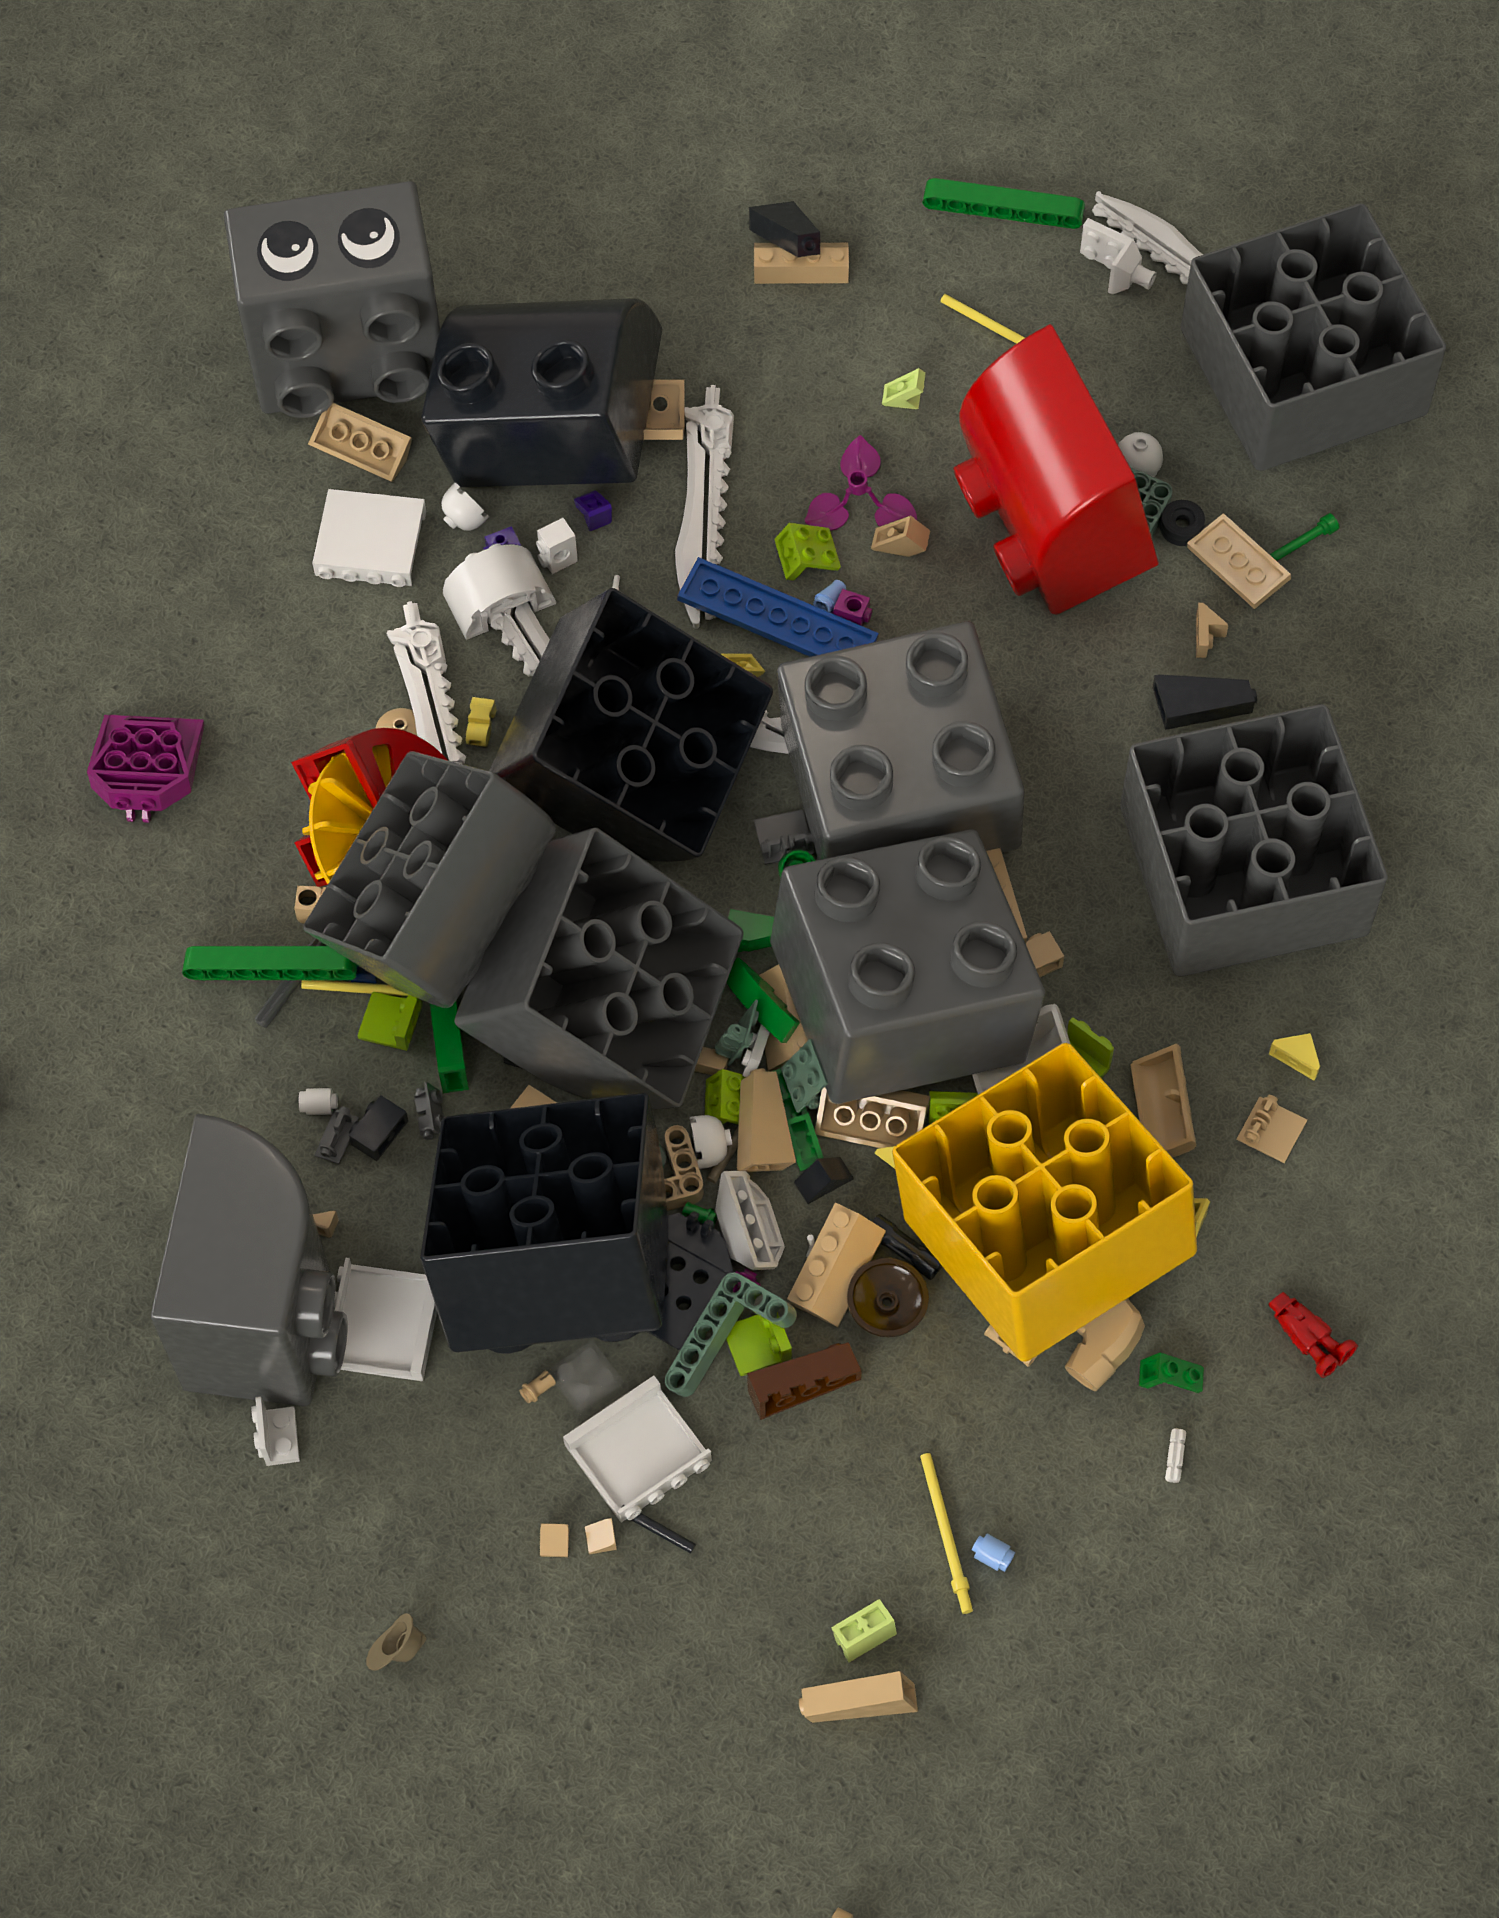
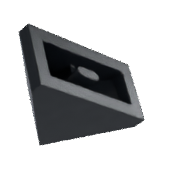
(822, 1178)

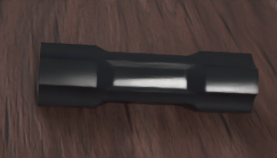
(908, 1248)

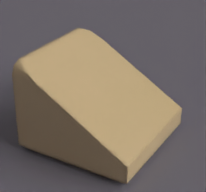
(326, 1223)
(600, 1536)
(554, 1540)

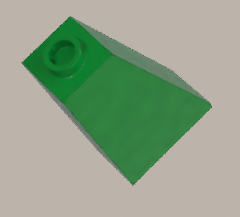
(449, 1049)

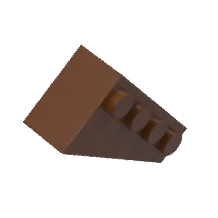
(802, 1379)

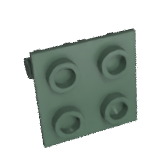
(738, 1036)
(804, 1077)

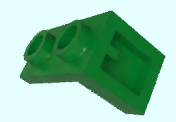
(1171, 1370)

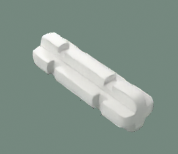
(1175, 1455)

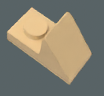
(1207, 626)

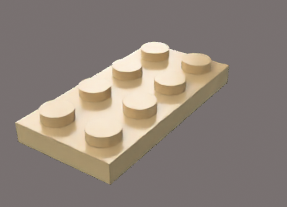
(1239, 561)

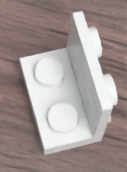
(275, 1434)

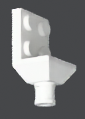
(1116, 253)

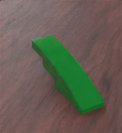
(772, 1011)
(801, 1130)

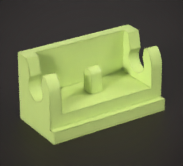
(864, 1630)

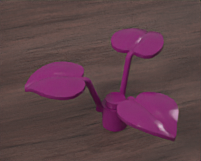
(857, 464)

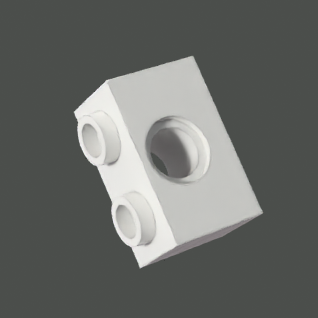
(556, 546)

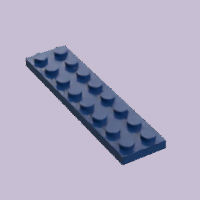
(769, 611)

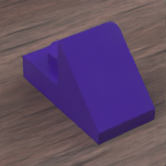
(595, 509)

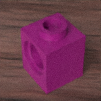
(849, 600)

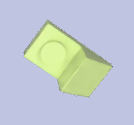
(905, 390)

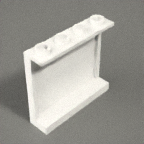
(368, 537)
(388, 1320)
(637, 1450)

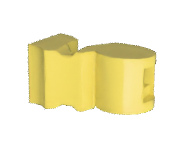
(479, 721)

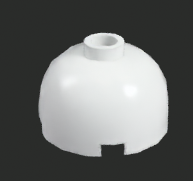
(1142, 452)
(462, 510)
(709, 1140)

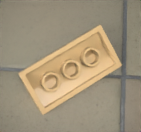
(361, 442)

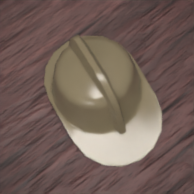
(396, 1644)

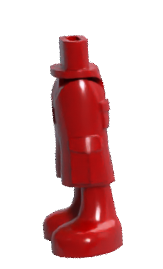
(1309, 1331)

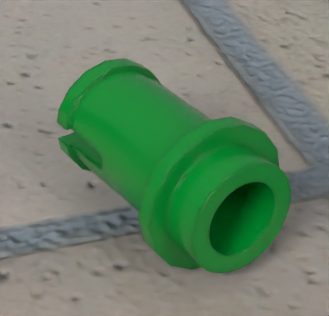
(704, 1213)

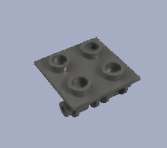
(783, 834)

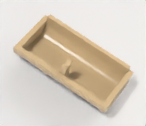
(1164, 1099)

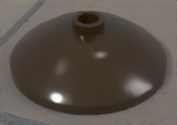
(890, 1281)

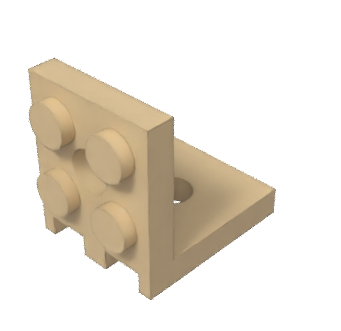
(670, 422)

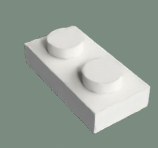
(753, 1057)

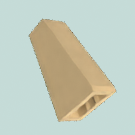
(763, 1125)
(859, 1698)

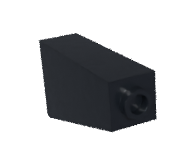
(786, 228)
(1201, 699)

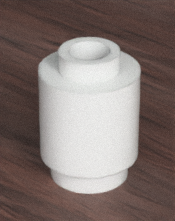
(318, 1101)

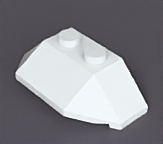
(748, 1222)

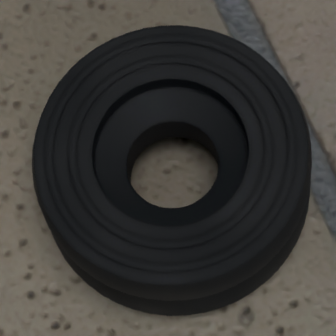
(1181, 510)

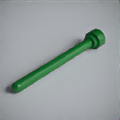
(1327, 525)

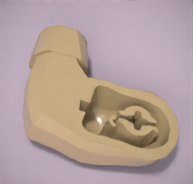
(1105, 1345)

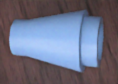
(828, 597)

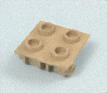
(1271, 1129)

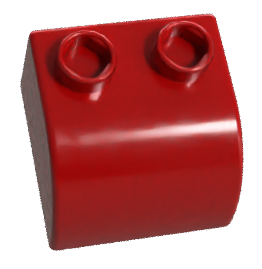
(1051, 477)

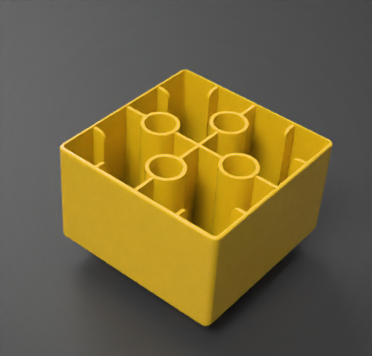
(1046, 1201)

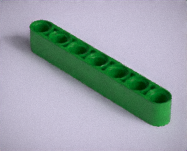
(1004, 203)
(267, 963)

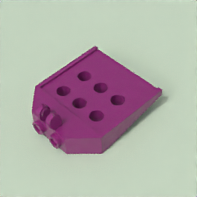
(144, 762)

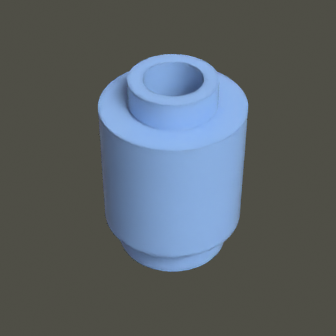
(993, 1552)

